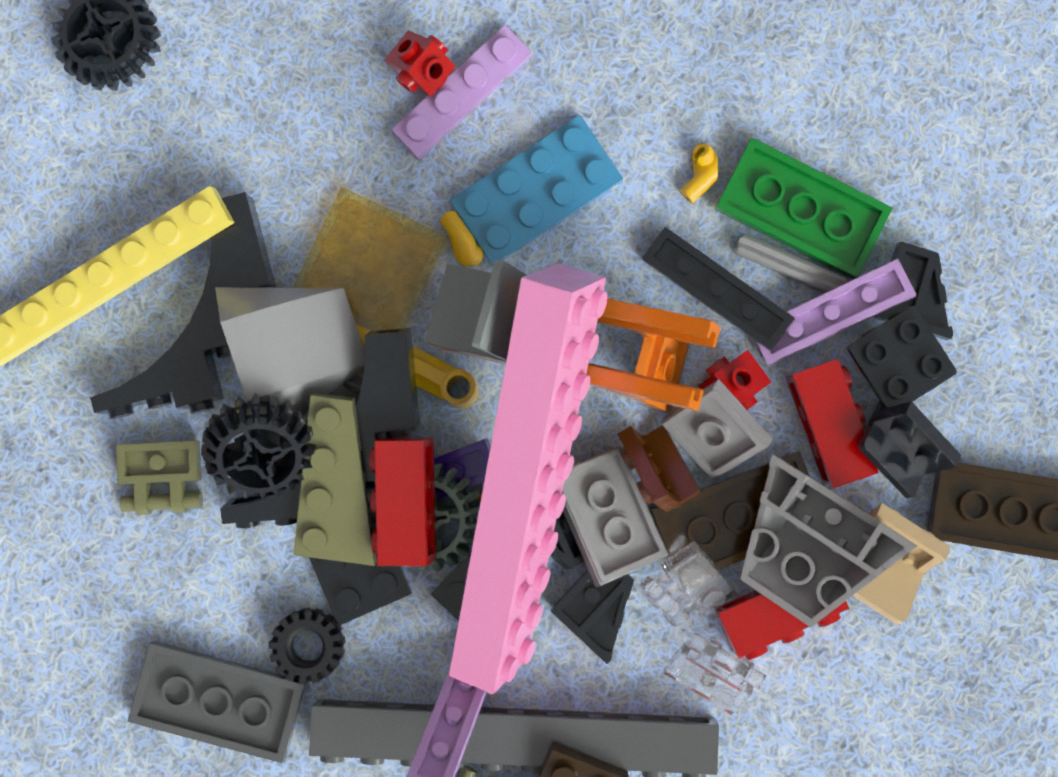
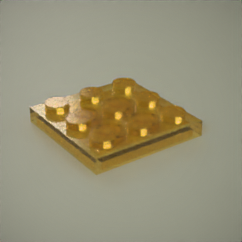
(376, 259)

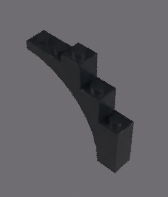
(189, 367)
(384, 405)

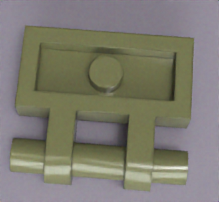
(155, 463)

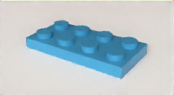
(536, 190)

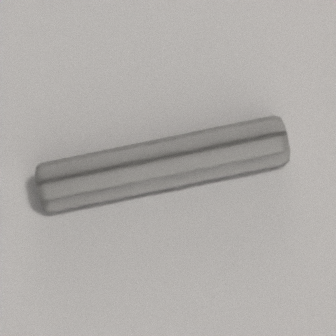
(787, 264)

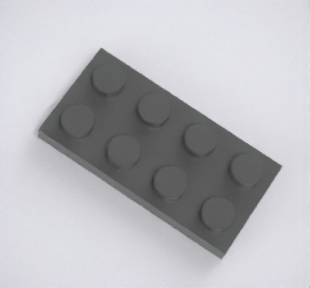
(216, 701)

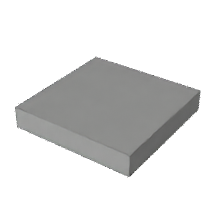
(718, 433)

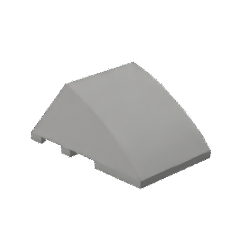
(290, 341)
(814, 545)

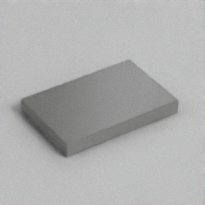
(610, 518)

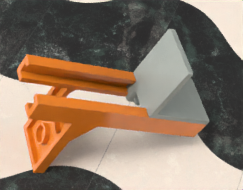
(478, 314)

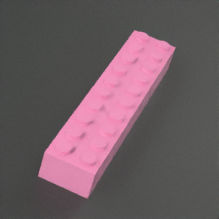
(527, 472)

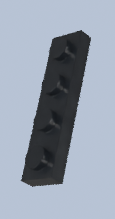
(718, 289)

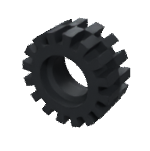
(290, 663)

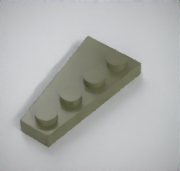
(333, 498)

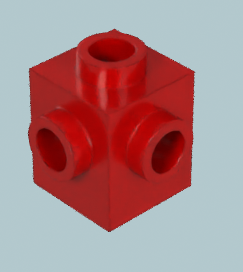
(420, 63)
(740, 376)

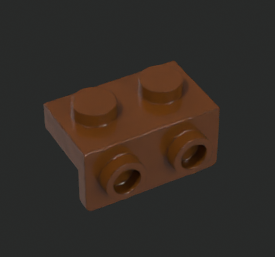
(660, 467)

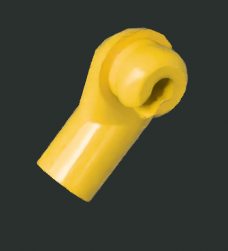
(704, 172)
(462, 241)

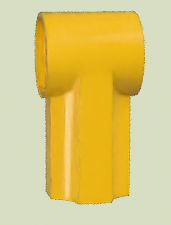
(437, 377)

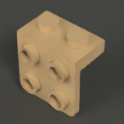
(896, 587)

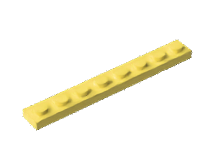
(112, 272)

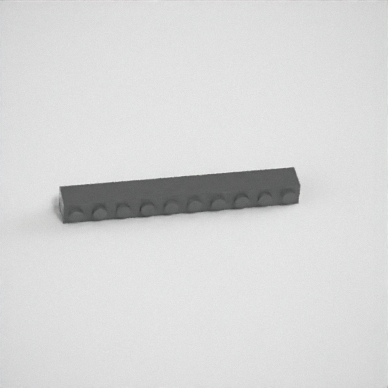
(518, 737)

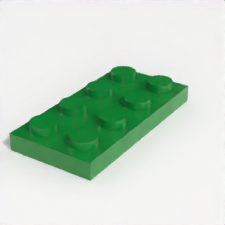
(803, 208)

